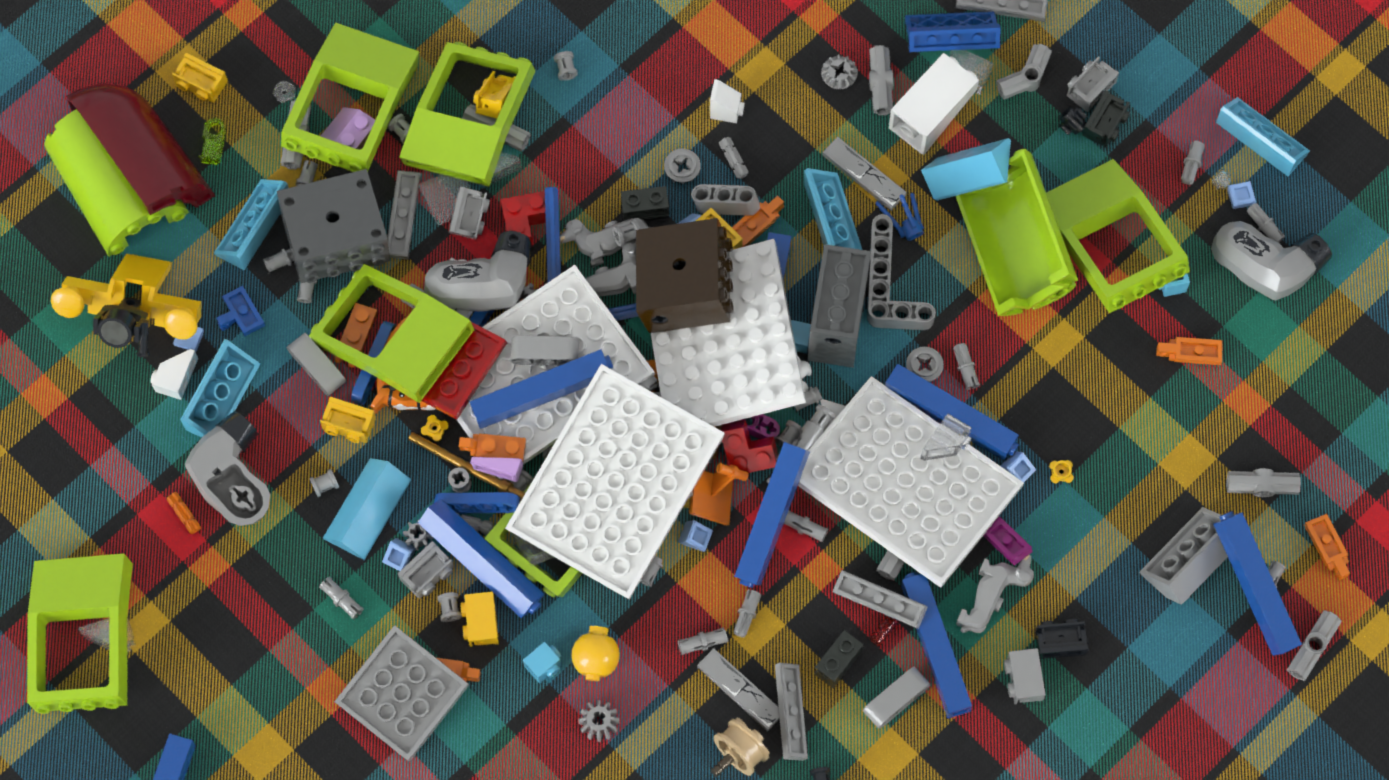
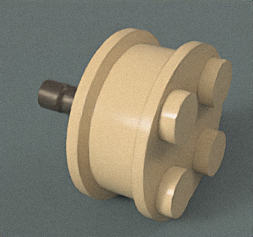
(740, 748)

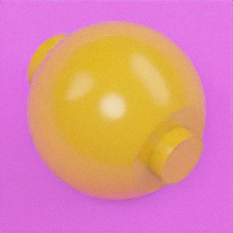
(595, 654)

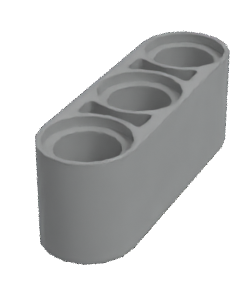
(735, 202)
(543, 350)
(316, 364)
(896, 697)

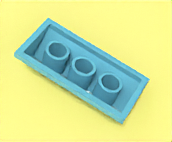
(1261, 136)
(968, 170)
(830, 209)
(251, 224)
(219, 389)
(367, 508)

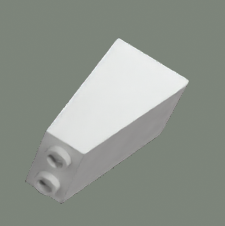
(932, 103)

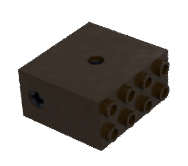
(683, 275)

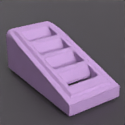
(501, 467)

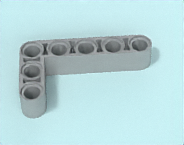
(882, 282)

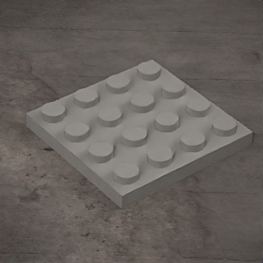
(402, 693)

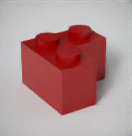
(524, 211)
(748, 454)

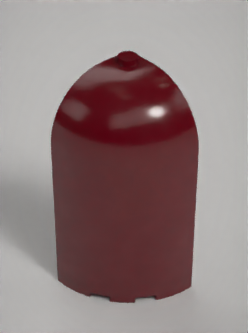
(140, 146)

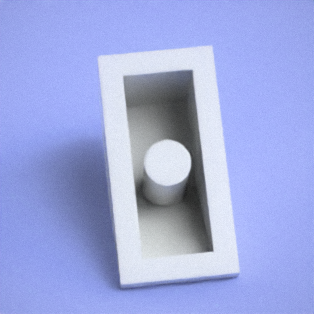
(725, 103)
(174, 374)

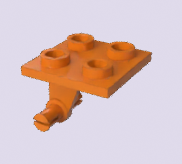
(714, 493)

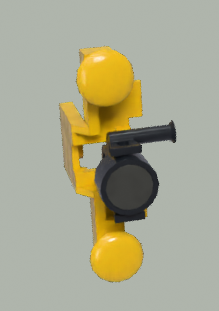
(122, 317)

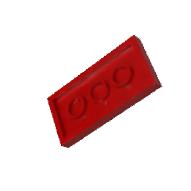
(465, 372)

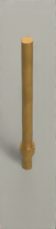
(501, 485)

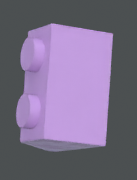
(350, 128)

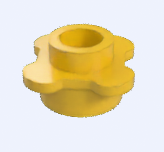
(436, 434)
(1063, 465)

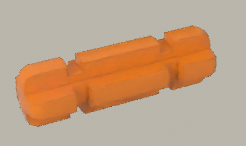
(183, 513)

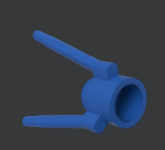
(912, 227)

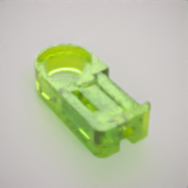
(213, 143)

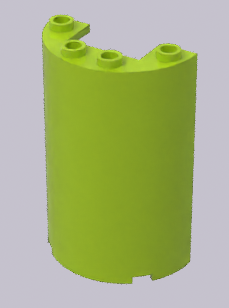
(100, 186)
(1018, 240)

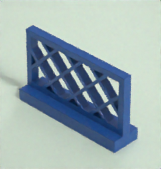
(955, 37)

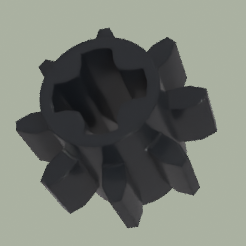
(1072, 120)

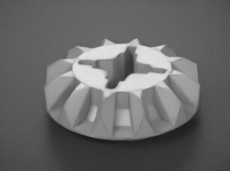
(843, 80)
(678, 157)
(925, 354)

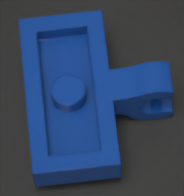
(241, 311)

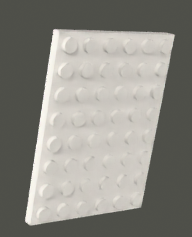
(558, 309)
(737, 365)
(615, 481)
(915, 508)

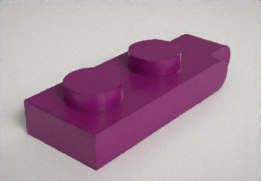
(1007, 541)

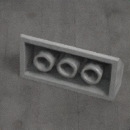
(1187, 558)

